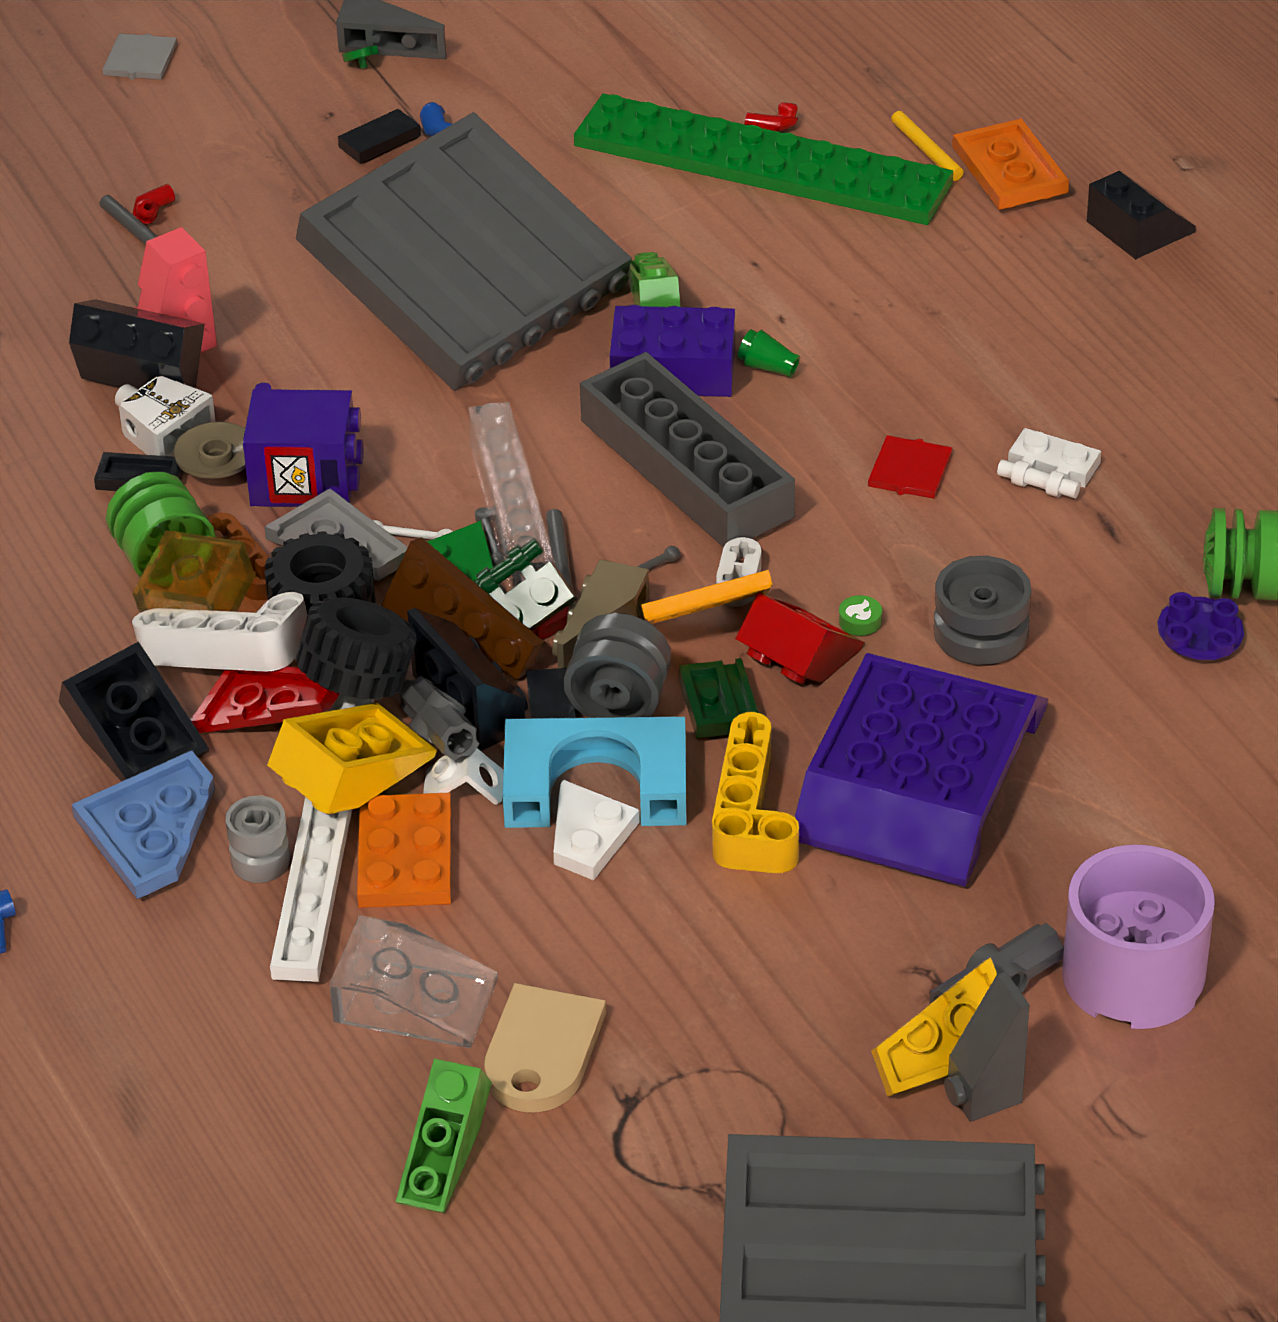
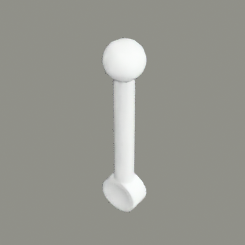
(413, 532)

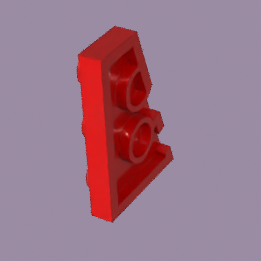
(260, 699)

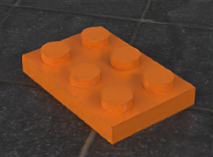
(1010, 164)
(405, 850)

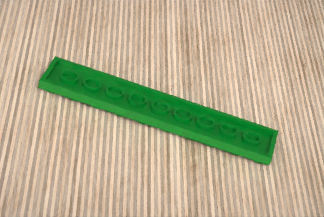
(765, 158)

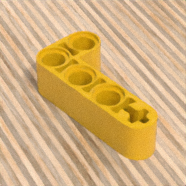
(741, 831)

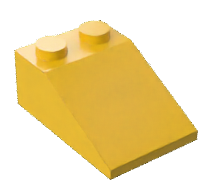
(346, 755)

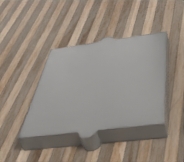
(140, 56)

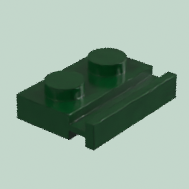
(715, 695)

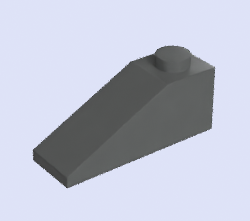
(390, 28)
(991, 1053)

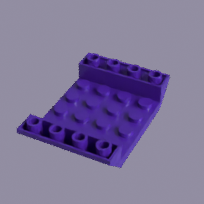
(913, 767)

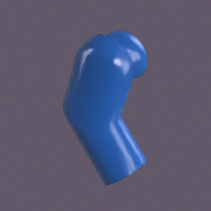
(433, 118)

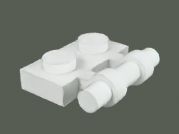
(1049, 463)

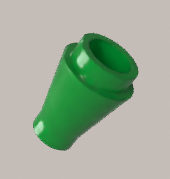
(766, 353)

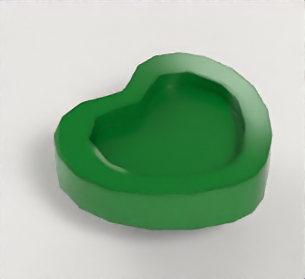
(360, 55)

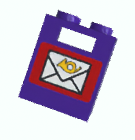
(301, 445)

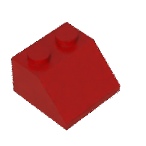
(795, 639)

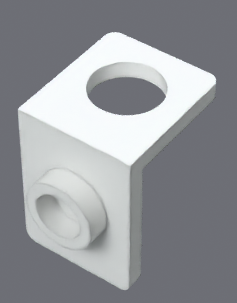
(449, 774)

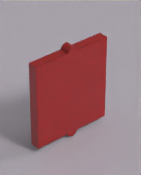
(910, 466)

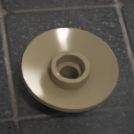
(211, 450)

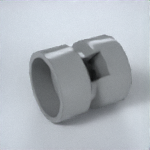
(258, 839)

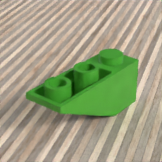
(653, 281)
(443, 1134)

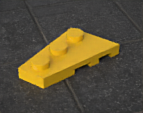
(922, 1046)

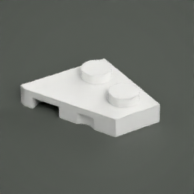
(589, 829)

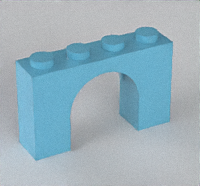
(547, 747)

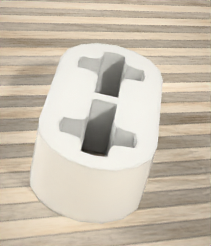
(730, 568)

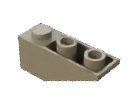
(608, 590)

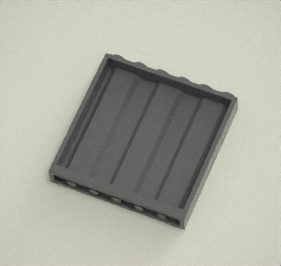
(463, 250)
(881, 1231)

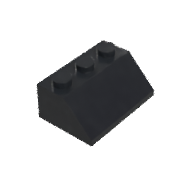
(133, 345)
(465, 674)

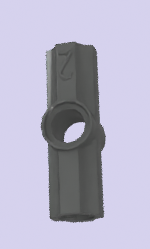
(438, 718)
(1020, 957)

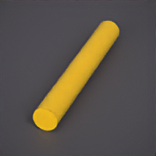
(926, 144)

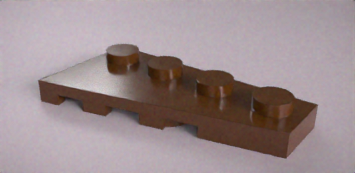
(439, 588)

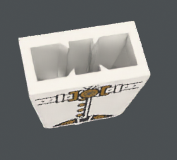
(161, 413)

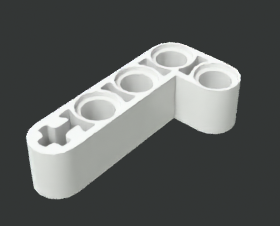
(224, 638)

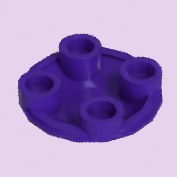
(1201, 626)

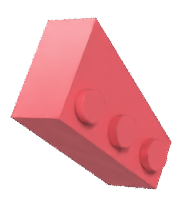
(177, 281)

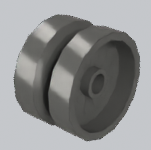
(982, 609)
(617, 667)

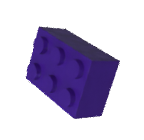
(687, 341)

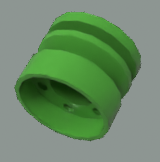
(148, 508)
(1242, 554)

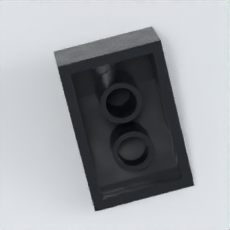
(129, 714)

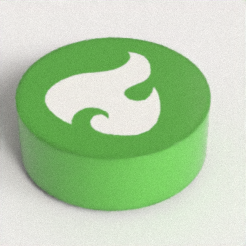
(860, 615)

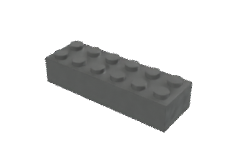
(687, 450)

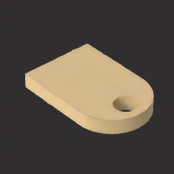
(542, 1041)

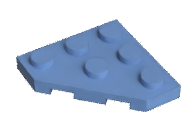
(149, 821)

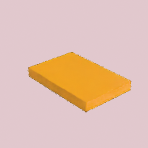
(707, 597)

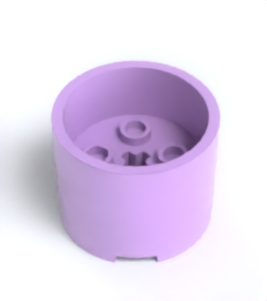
(1137, 935)

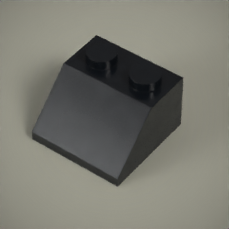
(1134, 216)

